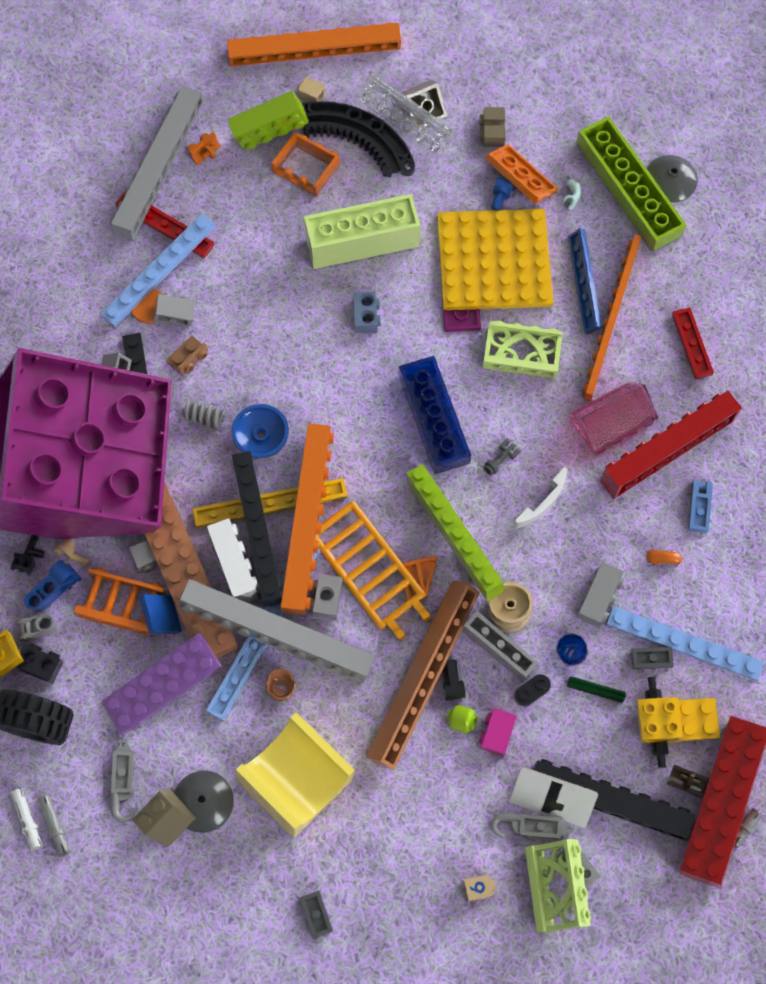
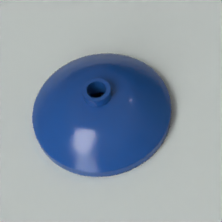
(256, 420)

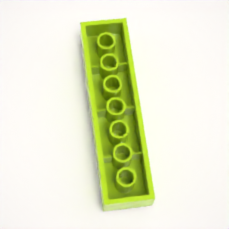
(631, 183)

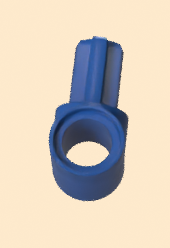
(502, 191)

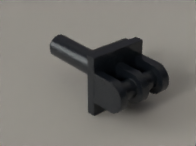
(25, 561)

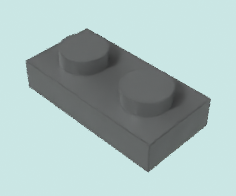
(652, 658)
(316, 914)

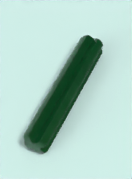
(596, 689)

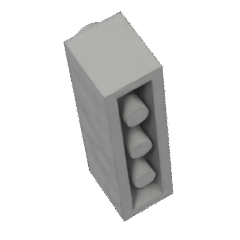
(500, 646)

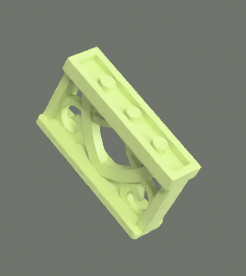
(519, 333)
(539, 883)

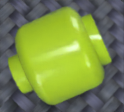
(462, 719)

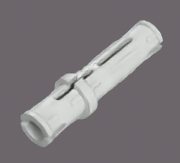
(29, 828)

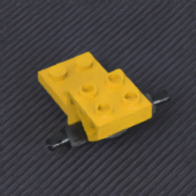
(674, 720)

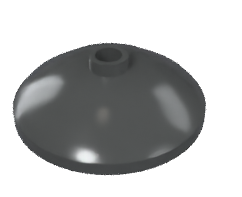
(675, 186)
(217, 804)

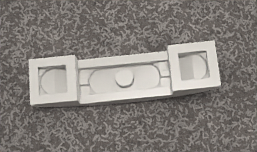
(529, 516)

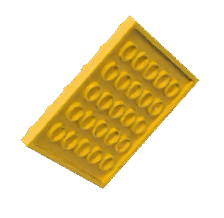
(494, 259)

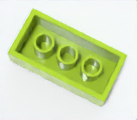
(268, 121)

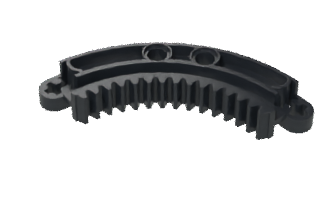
(382, 143)

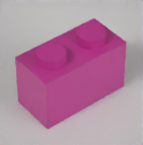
(498, 732)

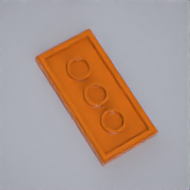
(521, 174)

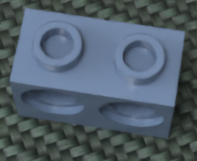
(366, 312)

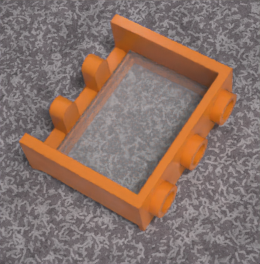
(305, 163)

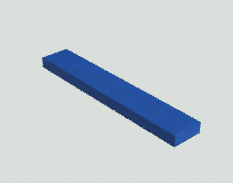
(584, 281)

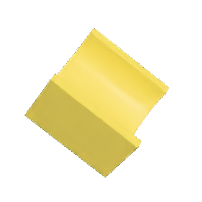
(295, 776)

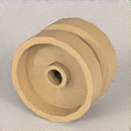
(511, 609)

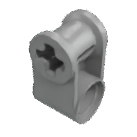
(32, 628)

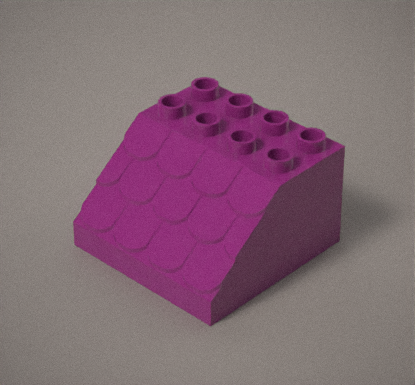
(81, 447)

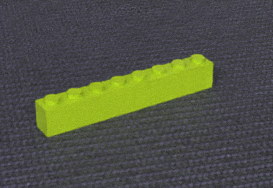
(455, 533)

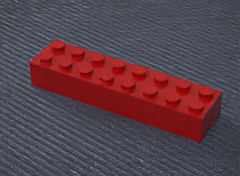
(670, 444)
(725, 802)

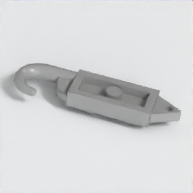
(122, 780)
(532, 825)

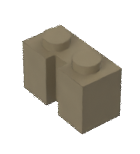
(493, 126)

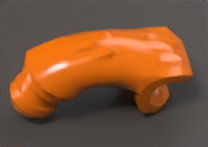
(657, 557)

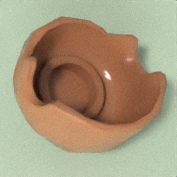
(283, 677)

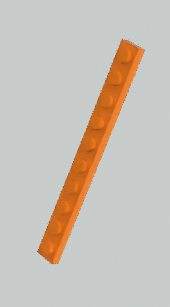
(609, 323)

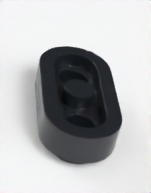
(533, 690)

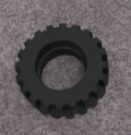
(34, 717)

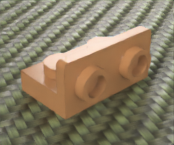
(187, 355)

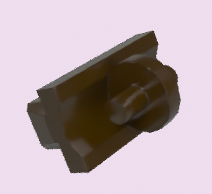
(687, 781)

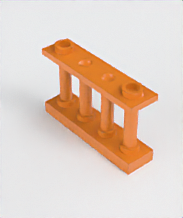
(105, 615)

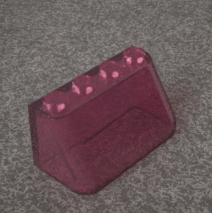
(614, 416)

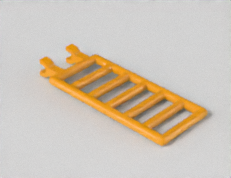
(385, 550)

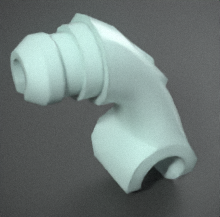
(576, 190)

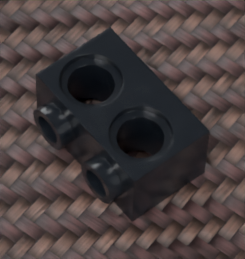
(36, 667)

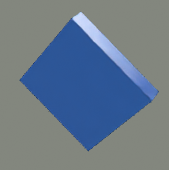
(160, 614)

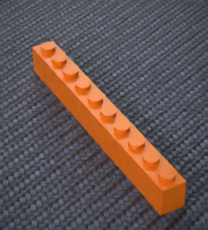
(314, 44)
(306, 519)

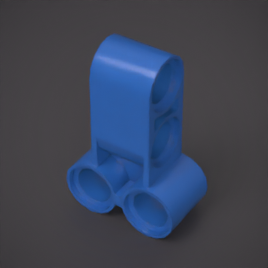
(61, 576)

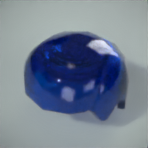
(575, 643)

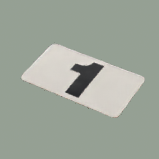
(554, 797)

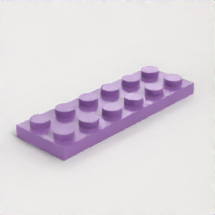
(161, 683)

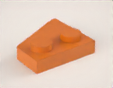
(423, 573)

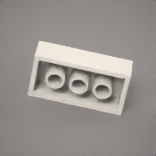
(231, 557)

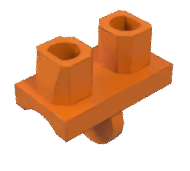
(205, 148)

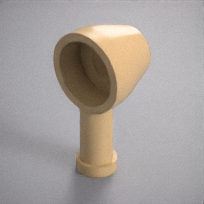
(68, 547)

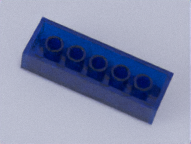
(434, 415)

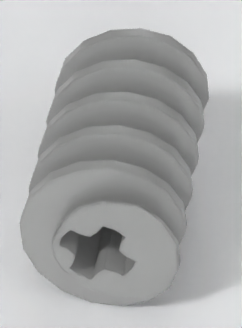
(204, 414)

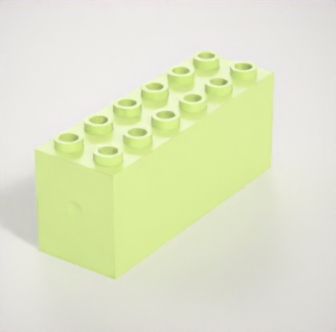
(362, 231)

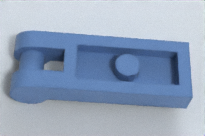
(700, 507)

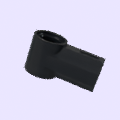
(453, 684)

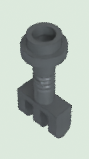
(491, 466)

